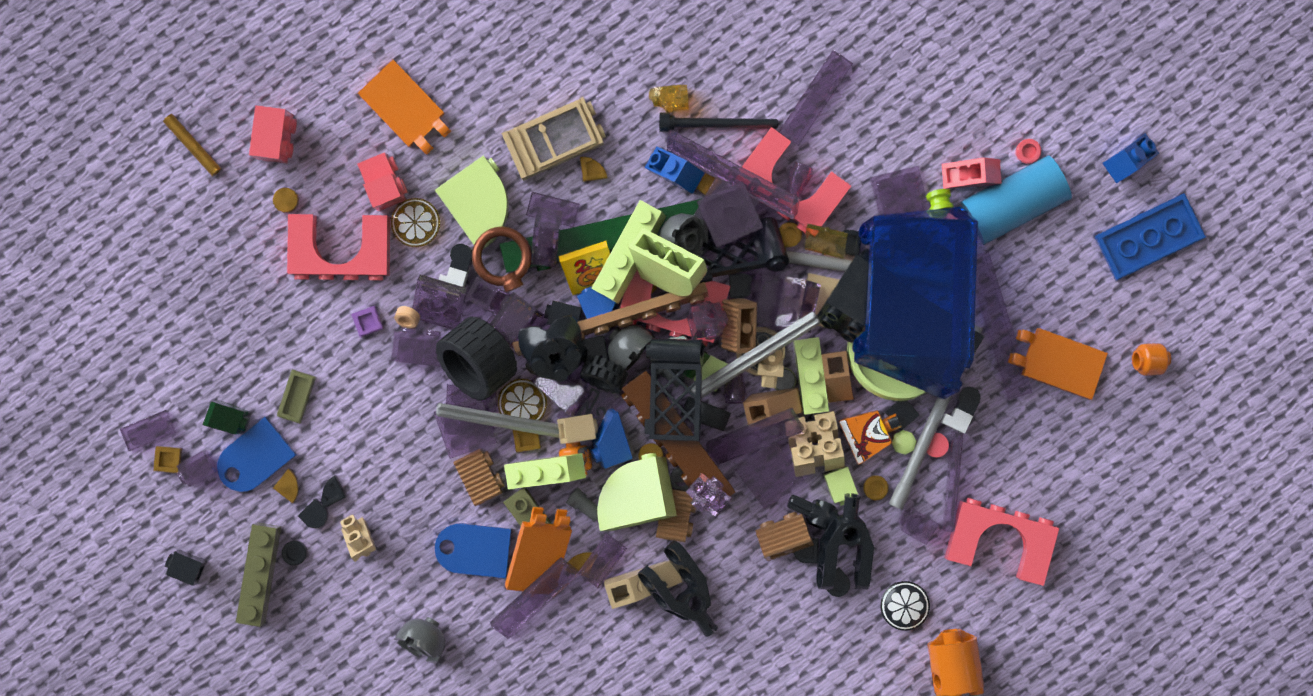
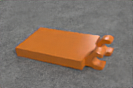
(404, 106)
(1060, 362)
(538, 548)

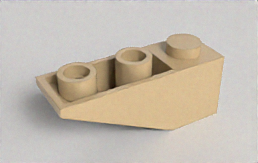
(629, 589)

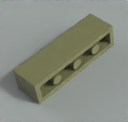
(258, 574)

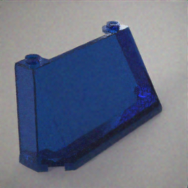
(920, 298)

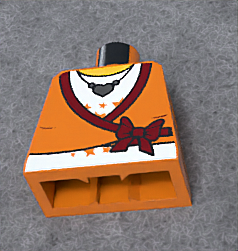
(868, 433)

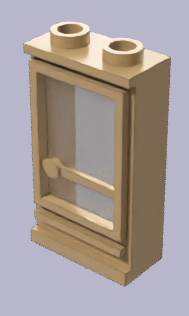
(554, 138)

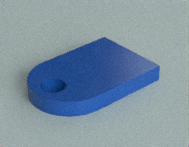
(255, 455)
(476, 551)

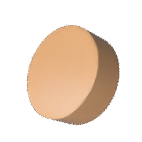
(407, 317)

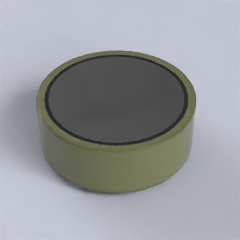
(787, 381)

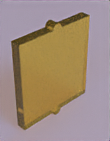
(826, 241)

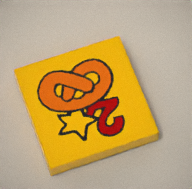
(584, 266)

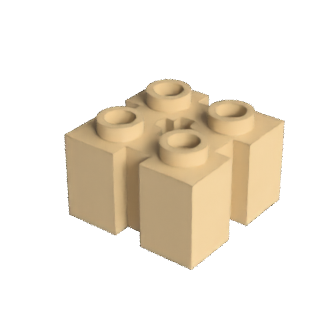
(827, 452)

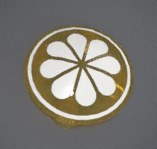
(415, 222)
(522, 400)

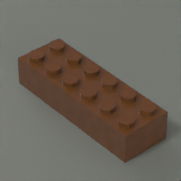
(687, 454)

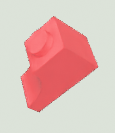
(971, 173)

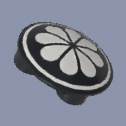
(905, 605)

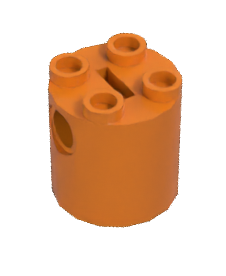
(955, 664)

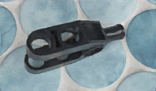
(835, 536)
(696, 589)

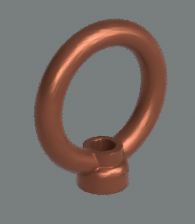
(512, 280)

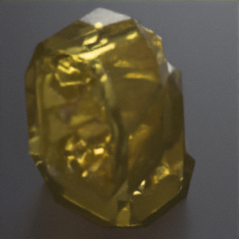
(670, 98)

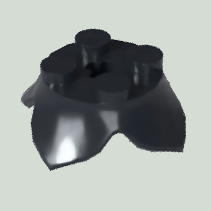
(541, 345)

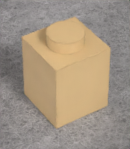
(577, 428)

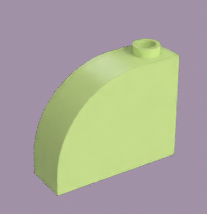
(476, 198)
(666, 264)
(636, 494)

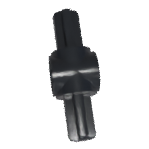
(817, 512)

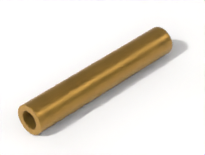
(192, 145)

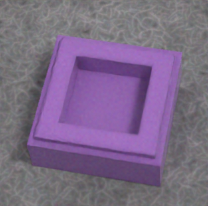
(367, 321)

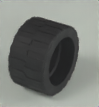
(476, 358)

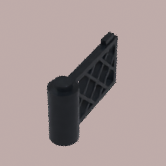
(768, 249)
(669, 355)

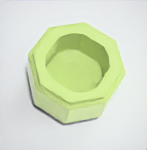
(903, 442)

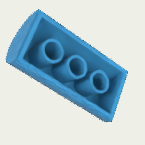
(1018, 199)

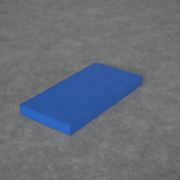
(1150, 236)

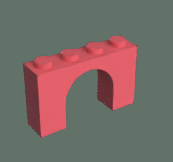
(812, 210)
(371, 260)
(640, 290)
(1037, 537)

